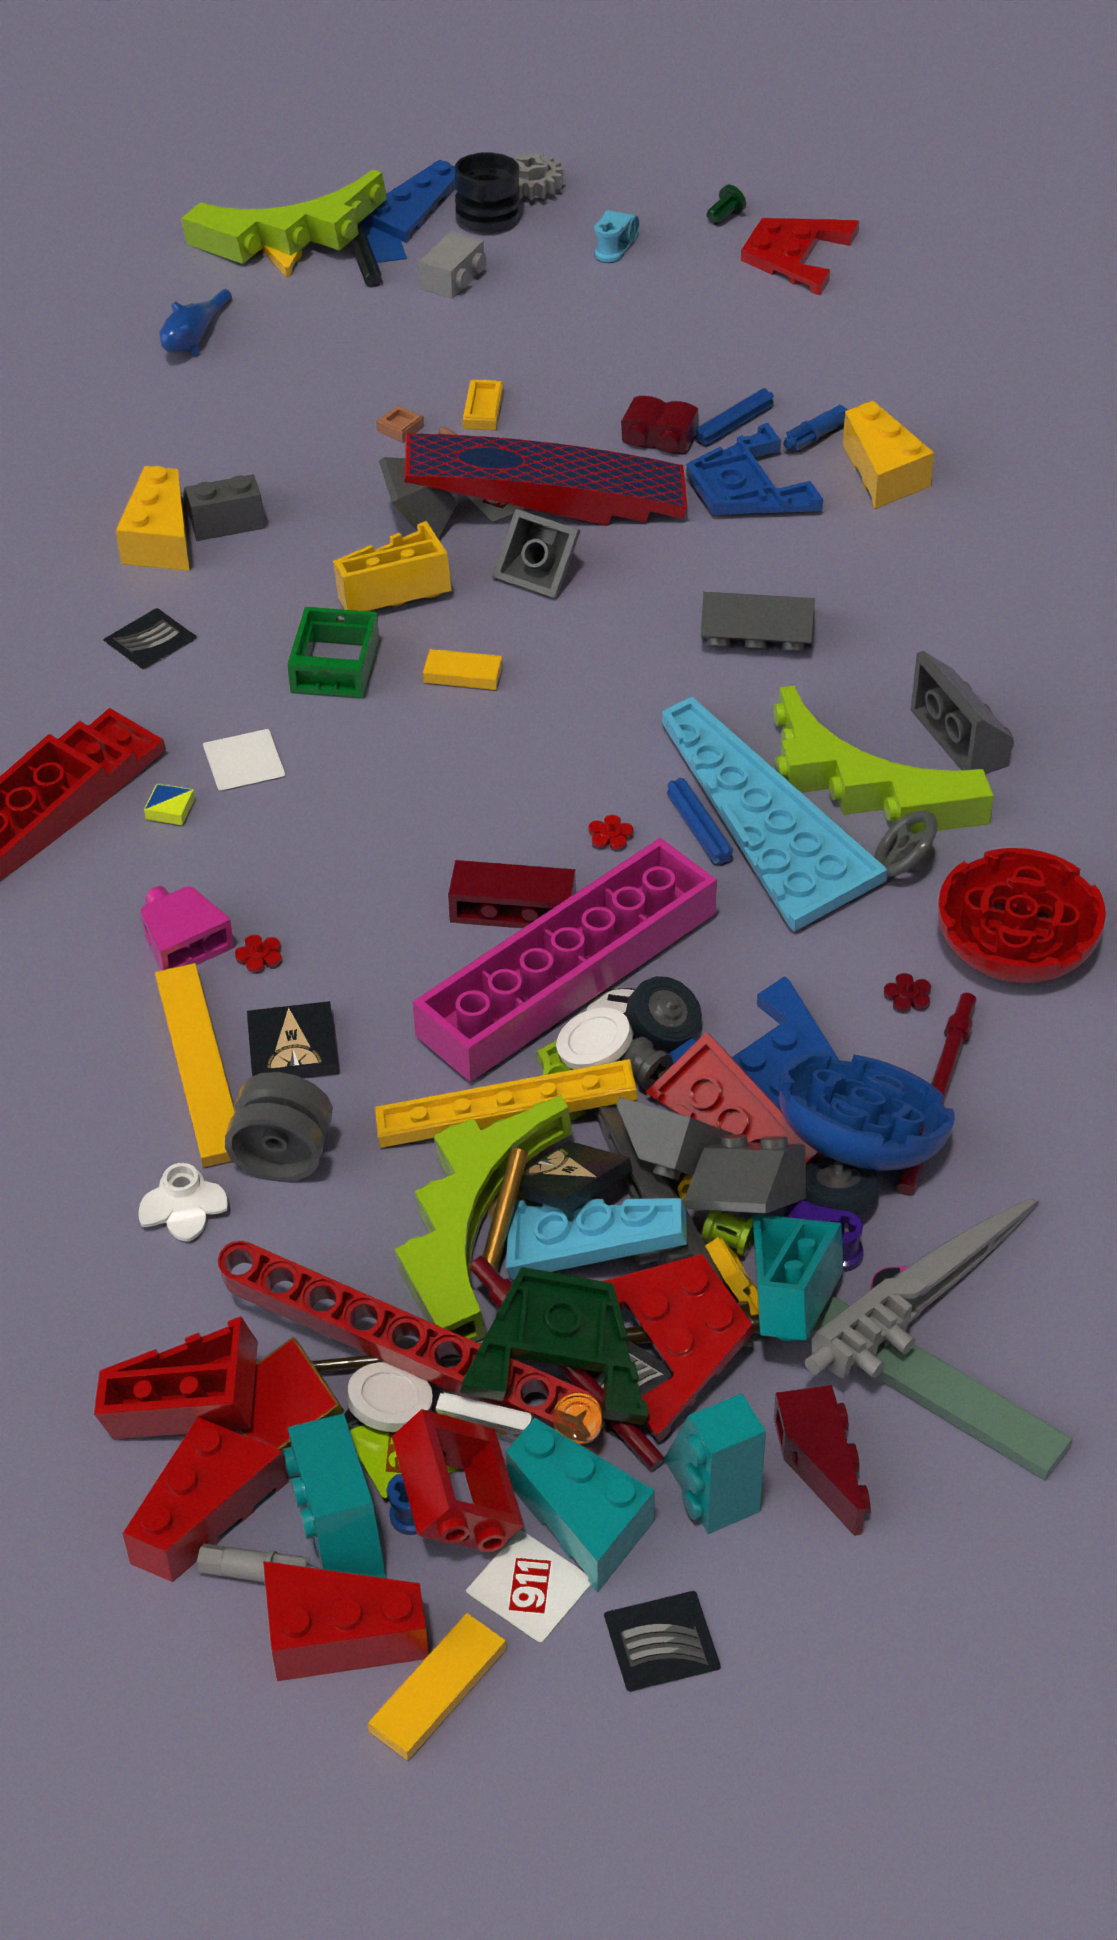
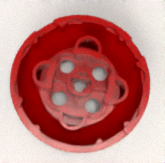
(1020, 915)

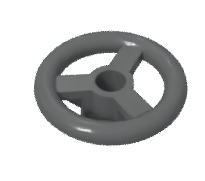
(911, 849)

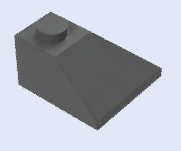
(417, 501)
(536, 553)
(667, 1138)

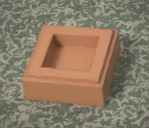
(399, 423)

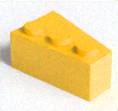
(885, 454)
(393, 573)

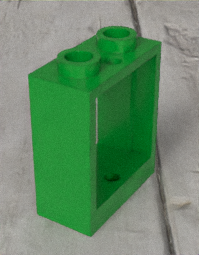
(333, 675)

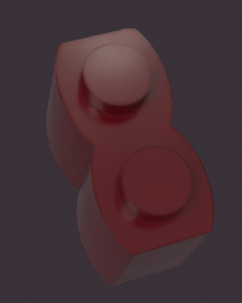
(660, 424)

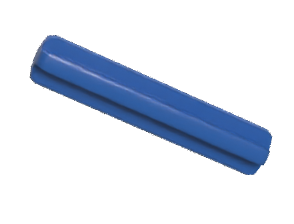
(734, 416)
(700, 821)

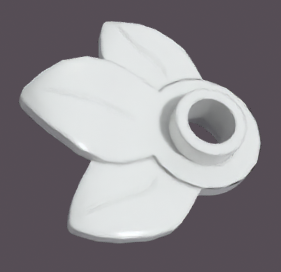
(182, 1207)

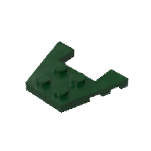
(562, 1324)

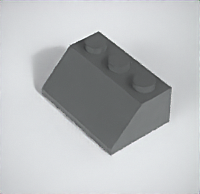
(757, 620)
(958, 717)

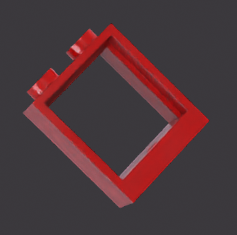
(423, 1452)

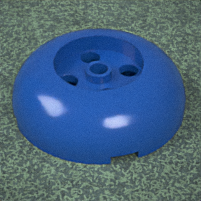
(864, 1111)

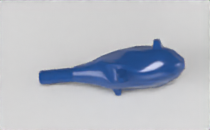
(189, 322)

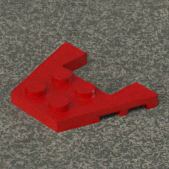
(787, 243)
(690, 1325)

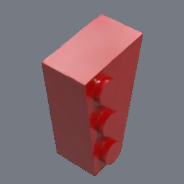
(170, 1389)
(199, 1495)
(340, 1621)

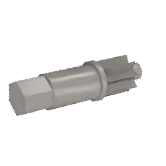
(242, 1562)

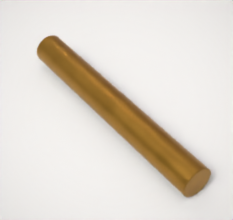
(505, 1206)

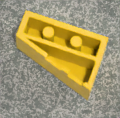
(154, 522)

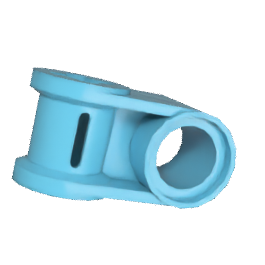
(615, 235)

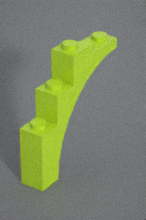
(324, 220)
(863, 782)
(454, 1206)

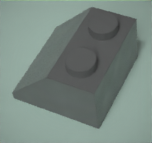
(224, 507)
(748, 1175)

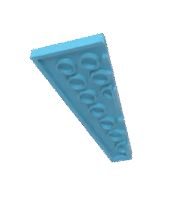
(787, 839)

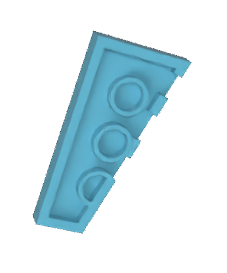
(592, 1233)

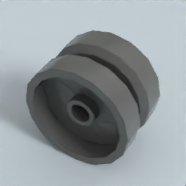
(278, 1127)

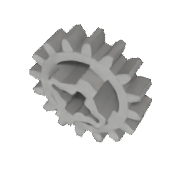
(538, 175)

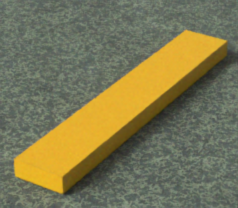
(197, 1060)
(430, 1115)

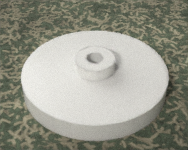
(594, 1038)
(386, 1396)

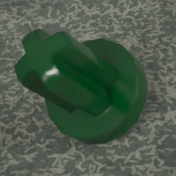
(730, 201)

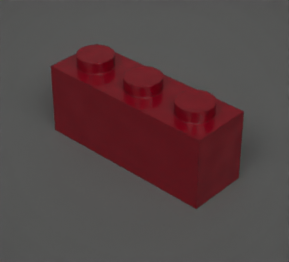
(506, 892)

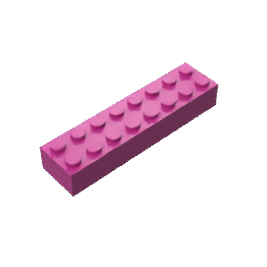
(564, 959)

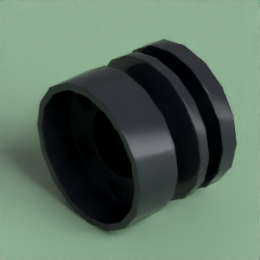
(487, 191)

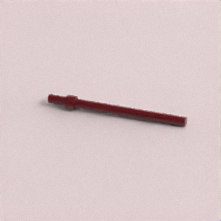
(956, 1033)
(579, 1377)

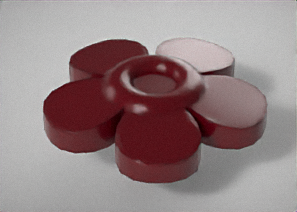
(907, 992)

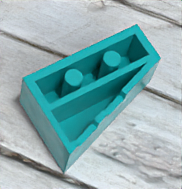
(795, 1272)
(720, 1463)
(335, 1496)
(580, 1498)

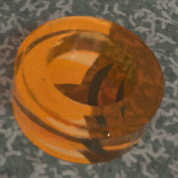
(578, 1418)

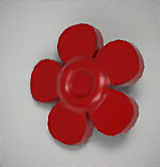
(610, 832)
(259, 953)

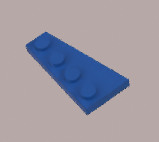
(413, 200)

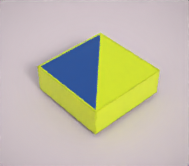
(169, 804)

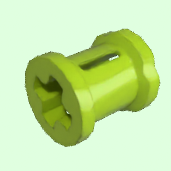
(715, 1228)

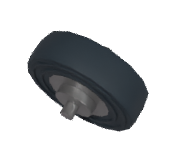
(664, 1012)
(841, 1186)

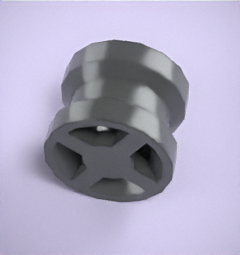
(647, 1062)

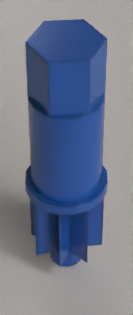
(810, 431)

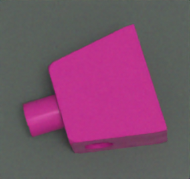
(184, 927)

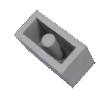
(451, 264)

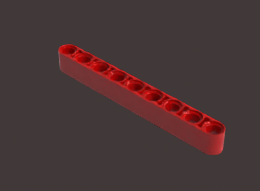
(382, 1338)

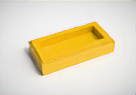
(483, 404)
(462, 669)

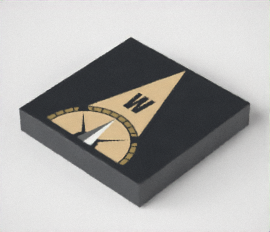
(293, 1040)
(572, 1175)

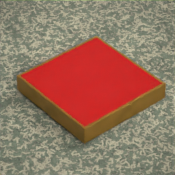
(288, 1394)

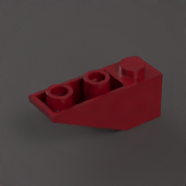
(815, 1446)

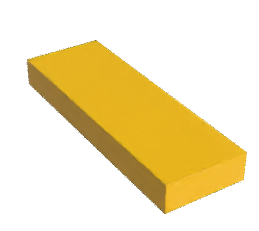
(437, 1686)

